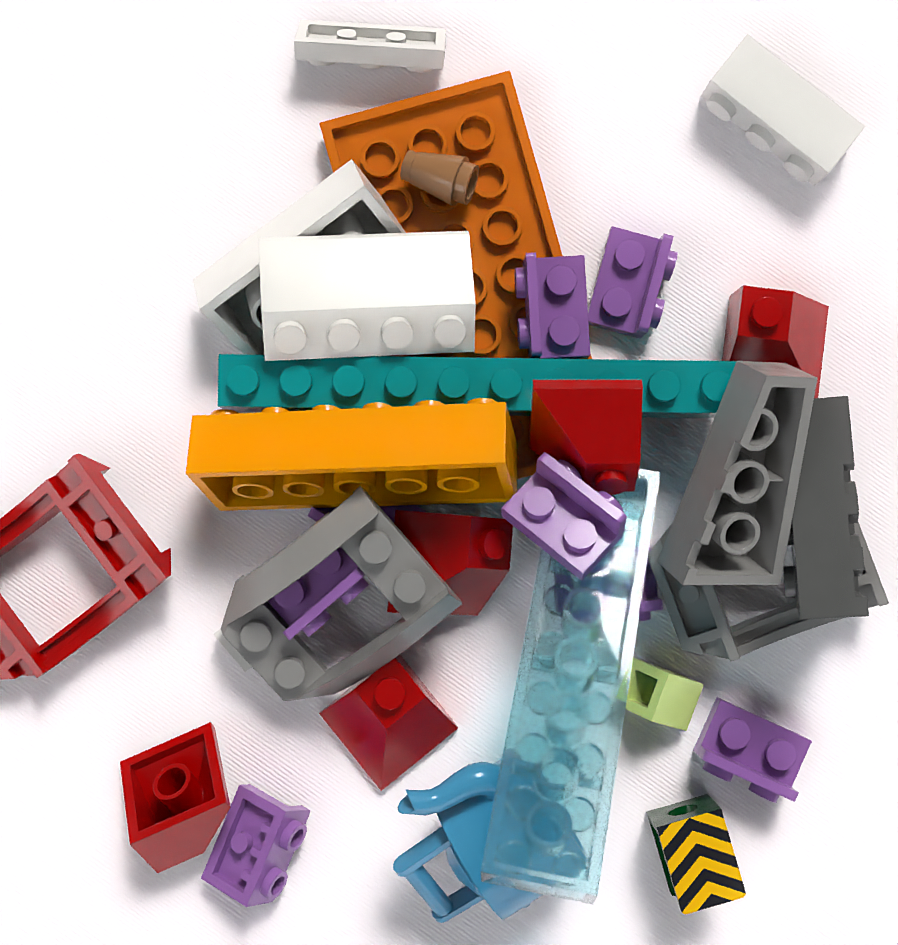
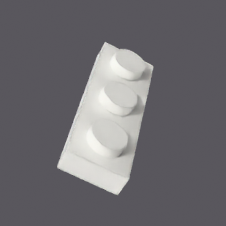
(370, 45)

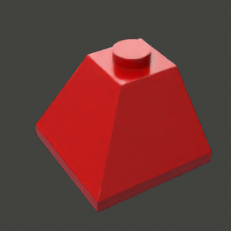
(776, 329)
(591, 427)
(464, 550)
(388, 721)
(175, 797)

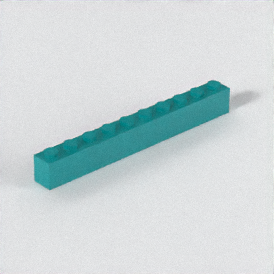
(253, 384)

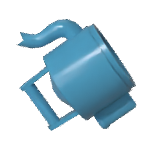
(464, 811)

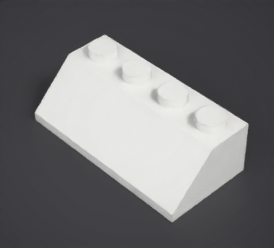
(337, 206)
(366, 295)

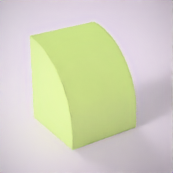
(662, 695)

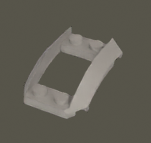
(385, 559)
(704, 625)

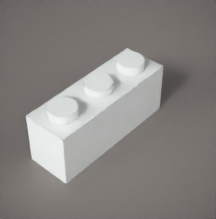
(781, 111)

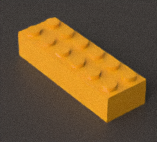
(327, 452)

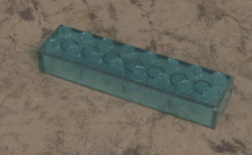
(570, 716)

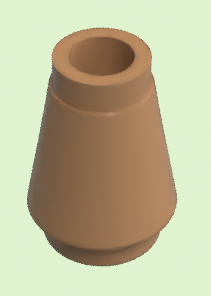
(441, 175)

